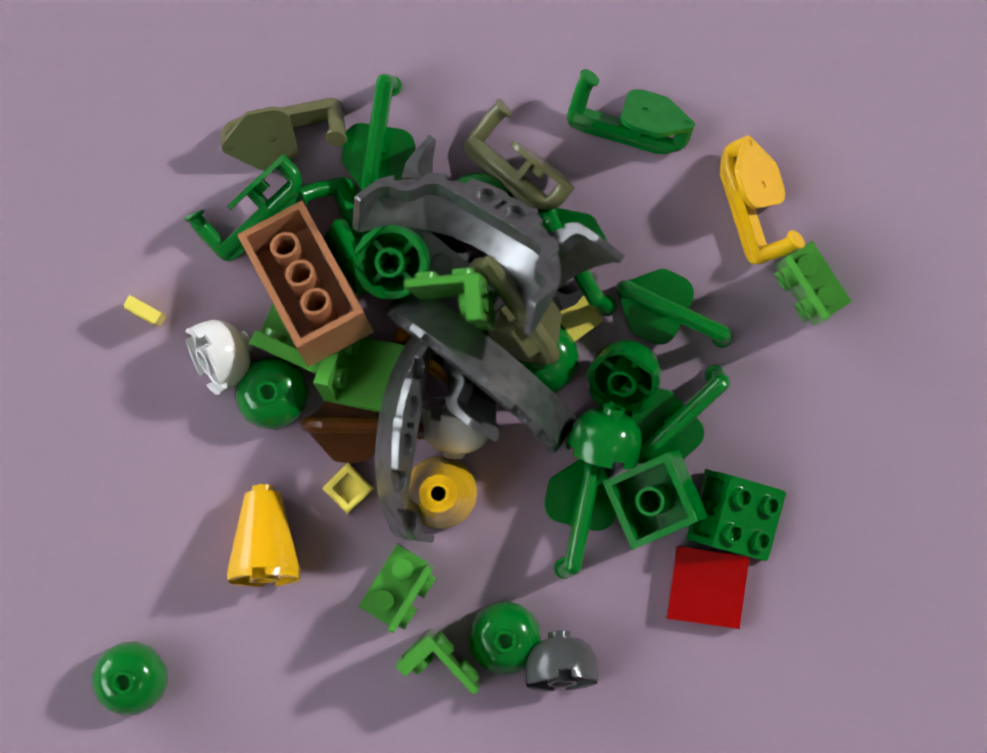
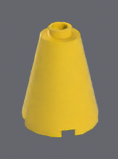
(459, 489)
(263, 542)

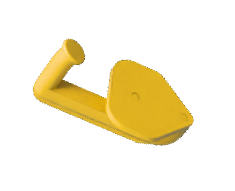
(752, 184)

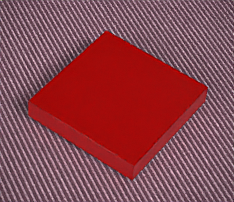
(707, 587)

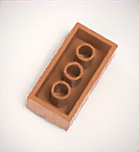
(305, 283)

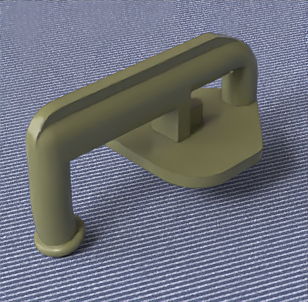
(268, 132)
(513, 179)
(511, 319)

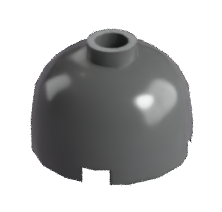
(561, 663)

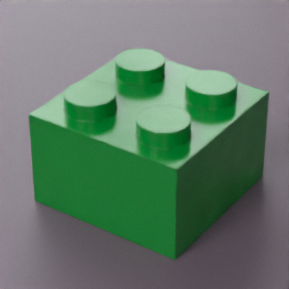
(655, 499)

